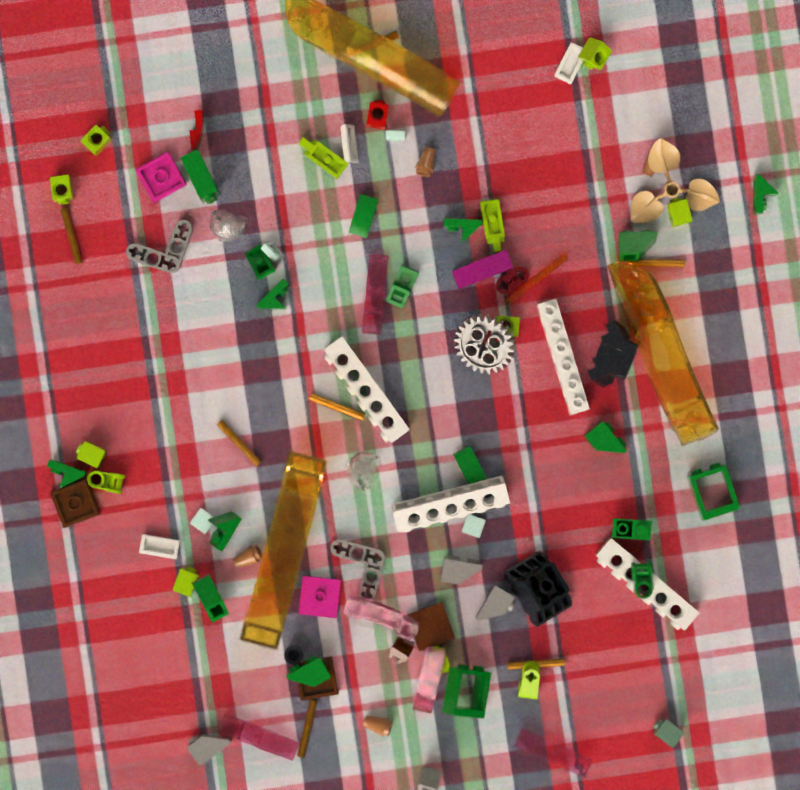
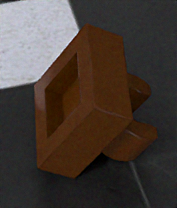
(401, 650)

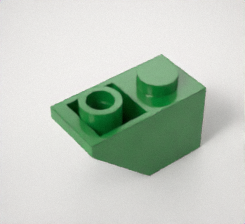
(635, 244)
(604, 440)
(631, 529)
(210, 598)
(311, 673)

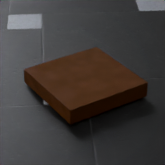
(75, 503)
(434, 626)
(324, 689)

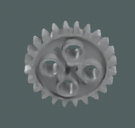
(501, 351)

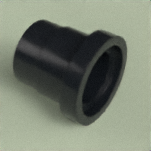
(290, 661)

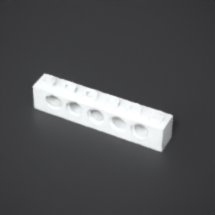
(341, 347)
(562, 357)
(457, 496)
(687, 612)

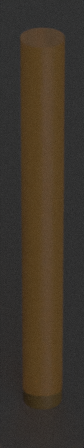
(536, 279)

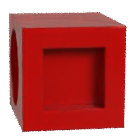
(374, 122)

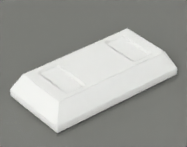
(570, 64)
(349, 143)
(159, 546)

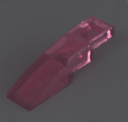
(375, 294)
(429, 680)
(258, 737)

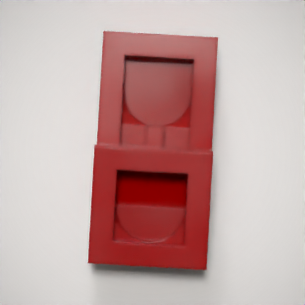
(196, 135)

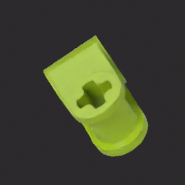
(108, 481)
(529, 681)

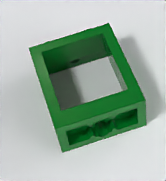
(200, 177)
(697, 474)
(479, 694)

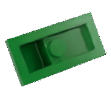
(760, 189)
(467, 225)
(259, 262)
(270, 302)
(71, 473)
(226, 526)

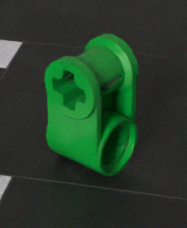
(642, 577)

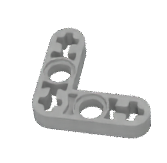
(169, 255)
(370, 565)

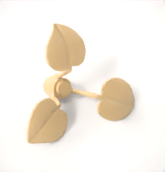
(662, 158)

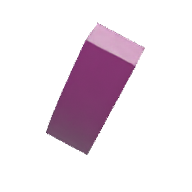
(482, 269)

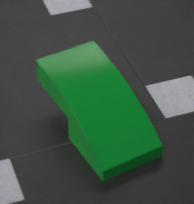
(363, 215)
(402, 286)
(469, 465)

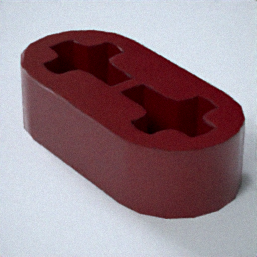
(514, 284)

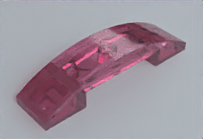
(383, 615)
(553, 752)

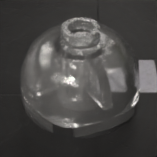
(227, 226)
(362, 469)

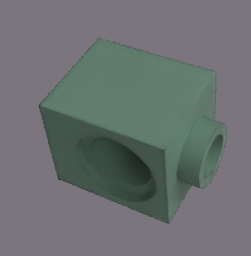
(667, 732)

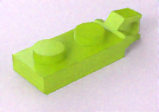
(323, 157)
(493, 223)

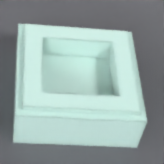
(395, 135)
(272, 251)
(201, 521)
(473, 525)

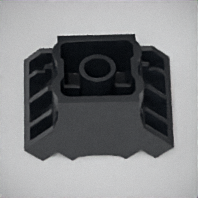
(613, 355)
(539, 588)

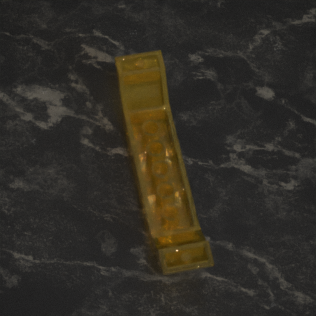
(284, 550)

